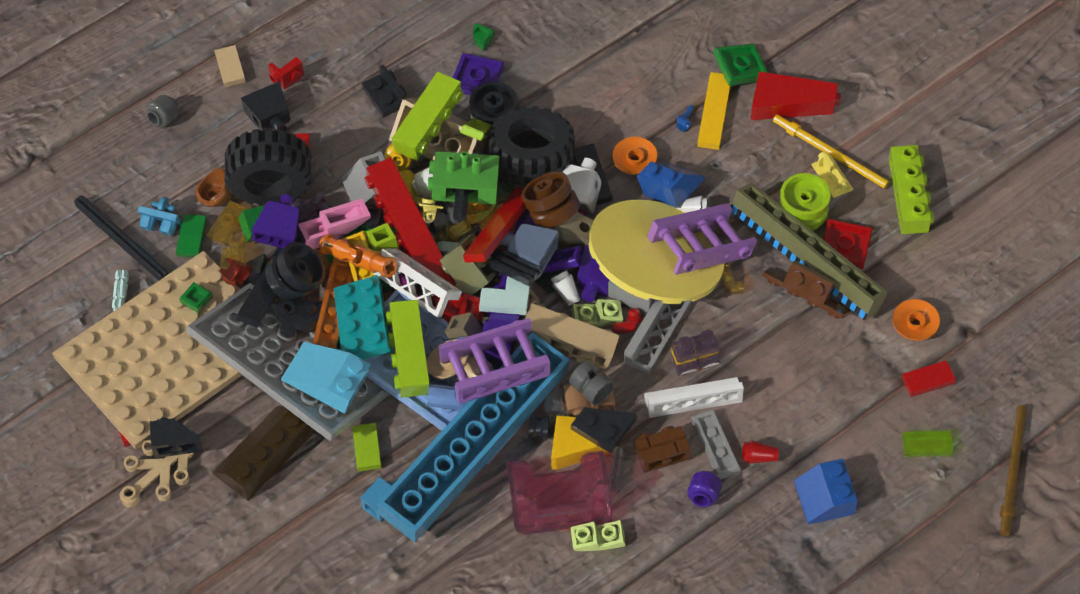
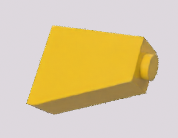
(569, 445)

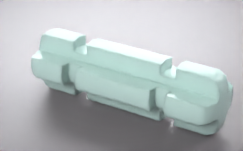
(120, 289)

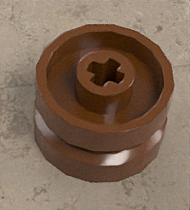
(550, 199)

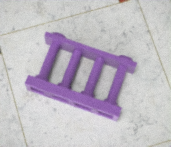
(701, 221)
(501, 379)

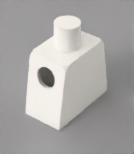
(585, 183)

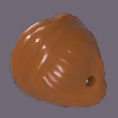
(213, 190)

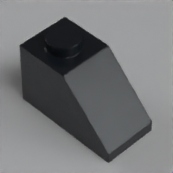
(173, 438)

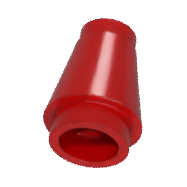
(758, 452)

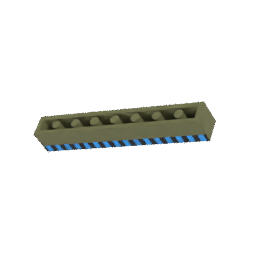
(804, 246)

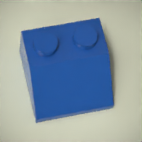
(668, 182)
(826, 492)

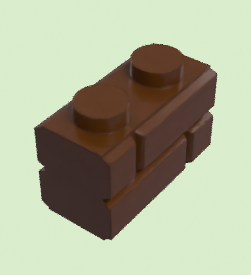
(662, 448)

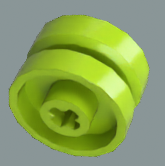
(806, 198)

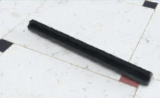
(120, 237)

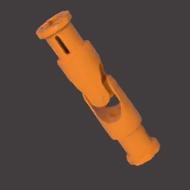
(362, 256)

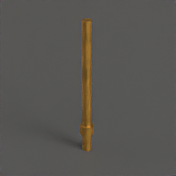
(1008, 510)

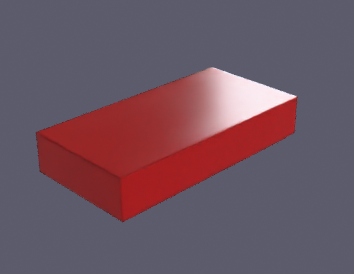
(928, 378)

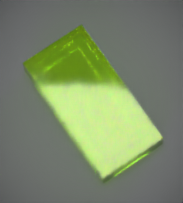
(927, 443)

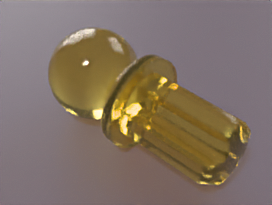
(452, 232)

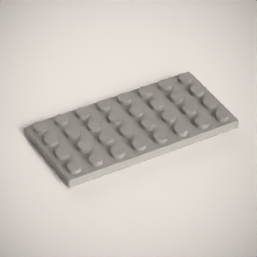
(265, 355)

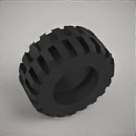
(528, 128)
(267, 165)

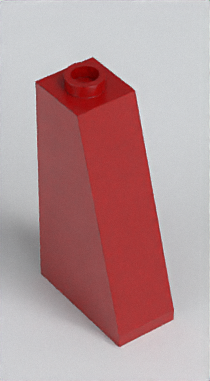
(792, 97)

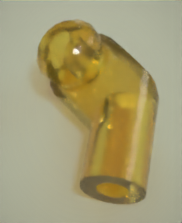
(728, 278)

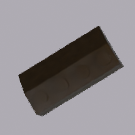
(263, 452)

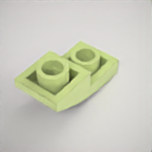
(599, 314)
(600, 537)

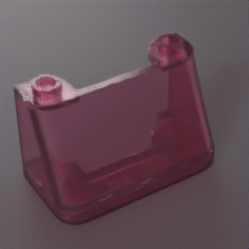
(560, 498)

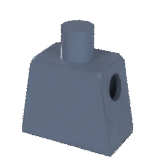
(532, 243)

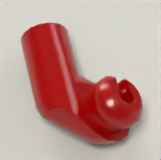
(630, 324)

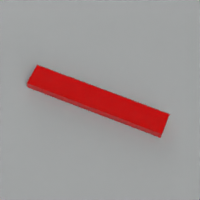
(496, 228)

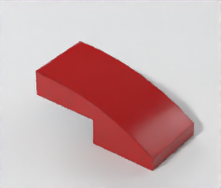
(465, 304)

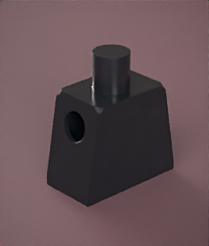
(267, 107)

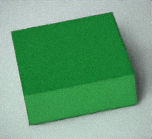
(196, 297)

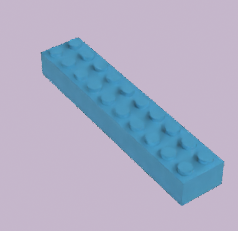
(466, 447)

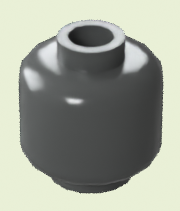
(162, 111)

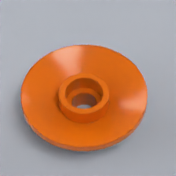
(634, 148)
(918, 312)

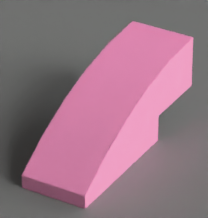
(334, 221)

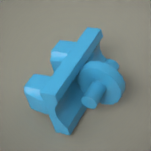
(150, 216)

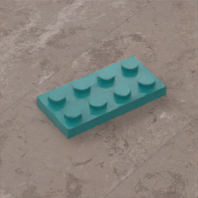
(362, 318)

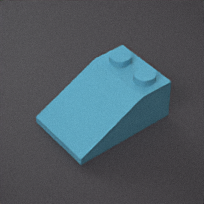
(327, 374)

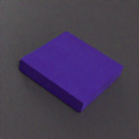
(477, 70)

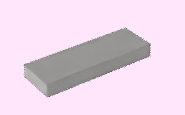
(716, 444)

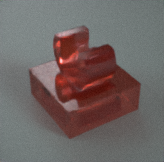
(235, 272)

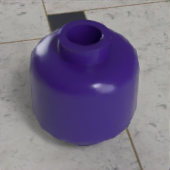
(704, 488)

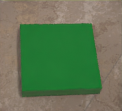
(739, 63)

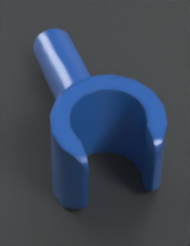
(683, 121)

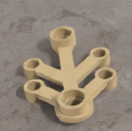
(158, 468)

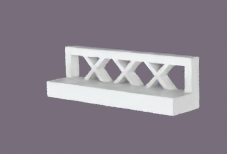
(422, 276)
(693, 397)

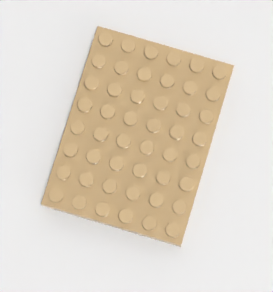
(142, 359)

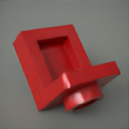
(287, 74)

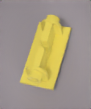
(832, 174)
(426, 208)

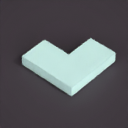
(510, 301)

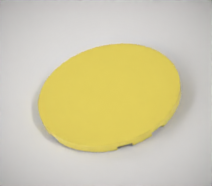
(646, 268)

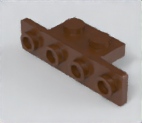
(810, 285)

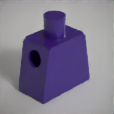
(277, 223)
(591, 278)

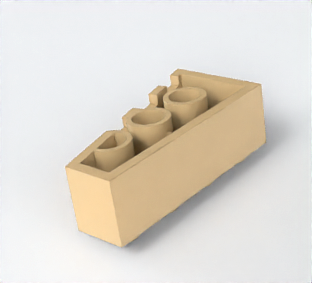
(572, 336)

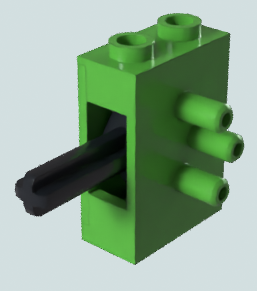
(463, 180)

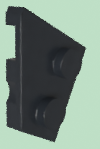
(603, 426)

